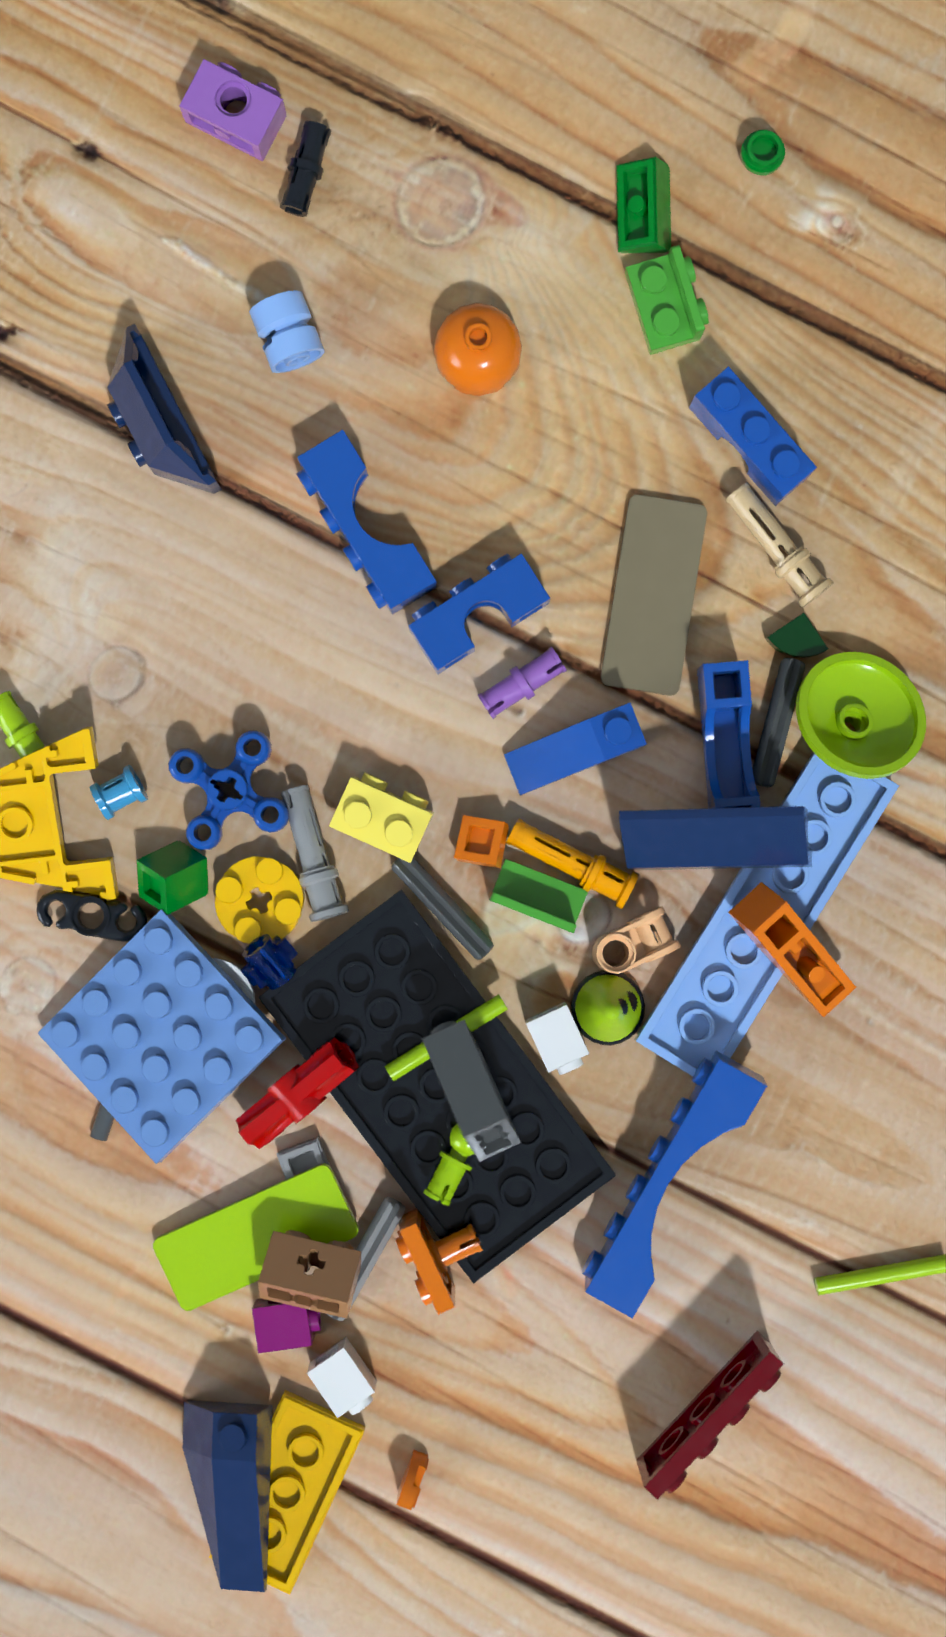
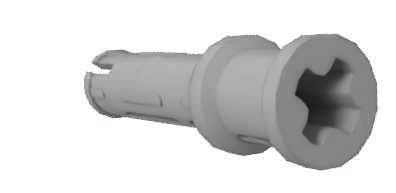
(317, 874)

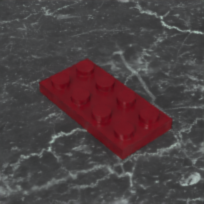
(701, 1421)

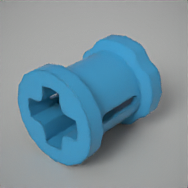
(118, 792)

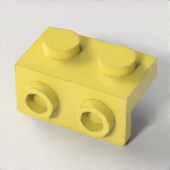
(382, 817)

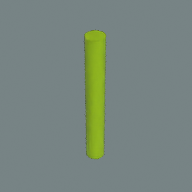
(419, 1054)
(880, 1274)

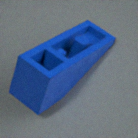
(575, 749)

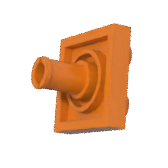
(433, 1257)

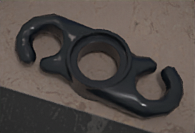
(71, 920)

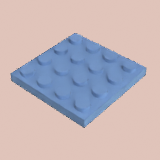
(161, 1036)

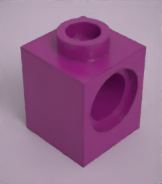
(283, 1326)

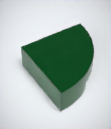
(798, 639)

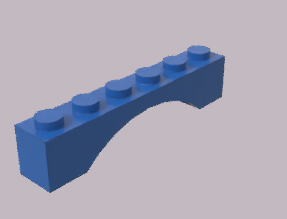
(718, 1104)

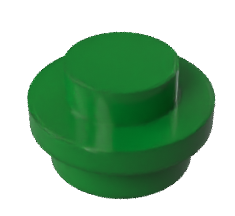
(762, 152)

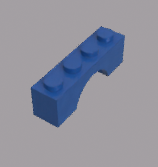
(337, 474)
(726, 734)

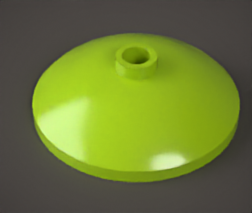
(875, 701)

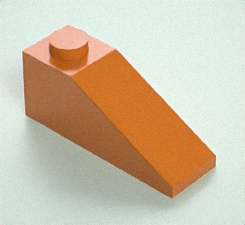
(792, 948)

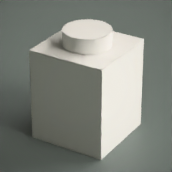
(557, 1039)
(343, 1379)

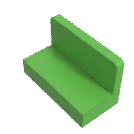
(538, 895)

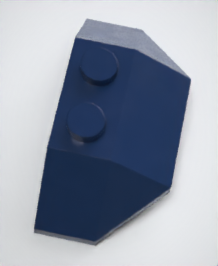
(154, 417)

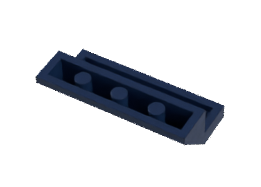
(716, 838)

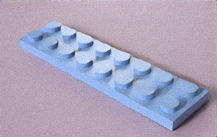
(725, 972)

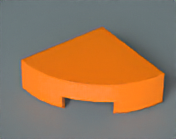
(409, 1487)

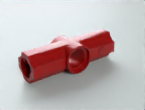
(297, 1093)

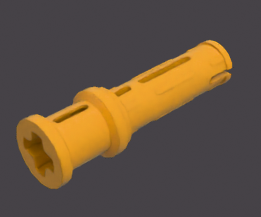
(591, 871)

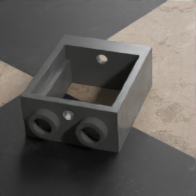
(470, 1089)

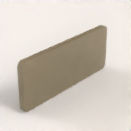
(653, 595)

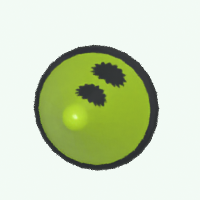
(607, 1008)

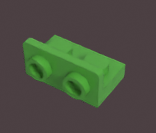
(667, 301)

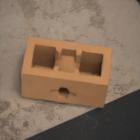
(330, 1286)

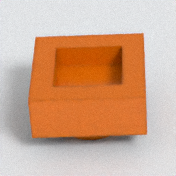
(481, 841)

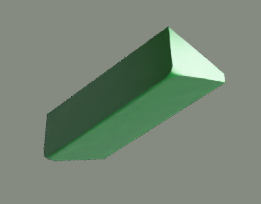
(643, 206)

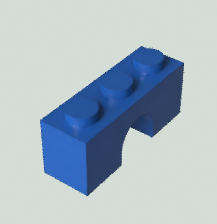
(770, 453)
(508, 588)

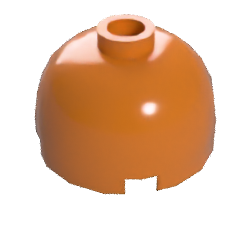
(478, 349)

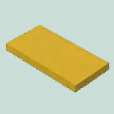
(306, 1469)

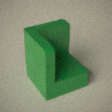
(172, 877)

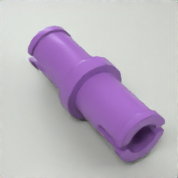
(522, 682)

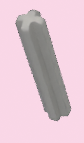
(376, 1239)

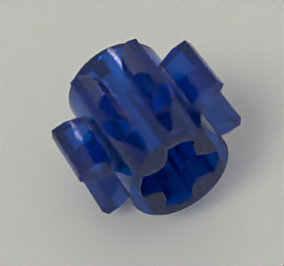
(269, 961)

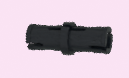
(305, 168)

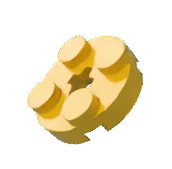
(268, 876)

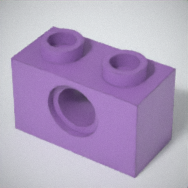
(247, 130)

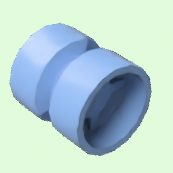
(283, 323)

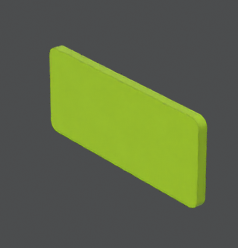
(231, 1243)

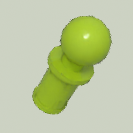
(450, 1169)

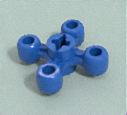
(218, 810)

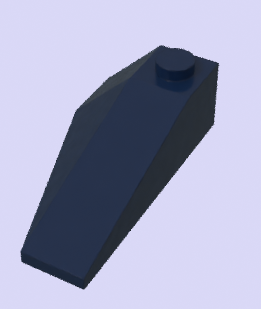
(230, 1474)

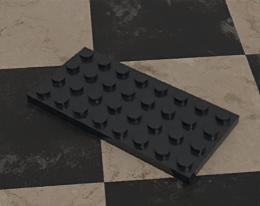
(380, 995)

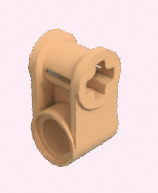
(637, 941)

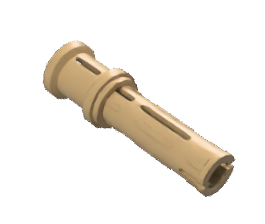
(743, 502)

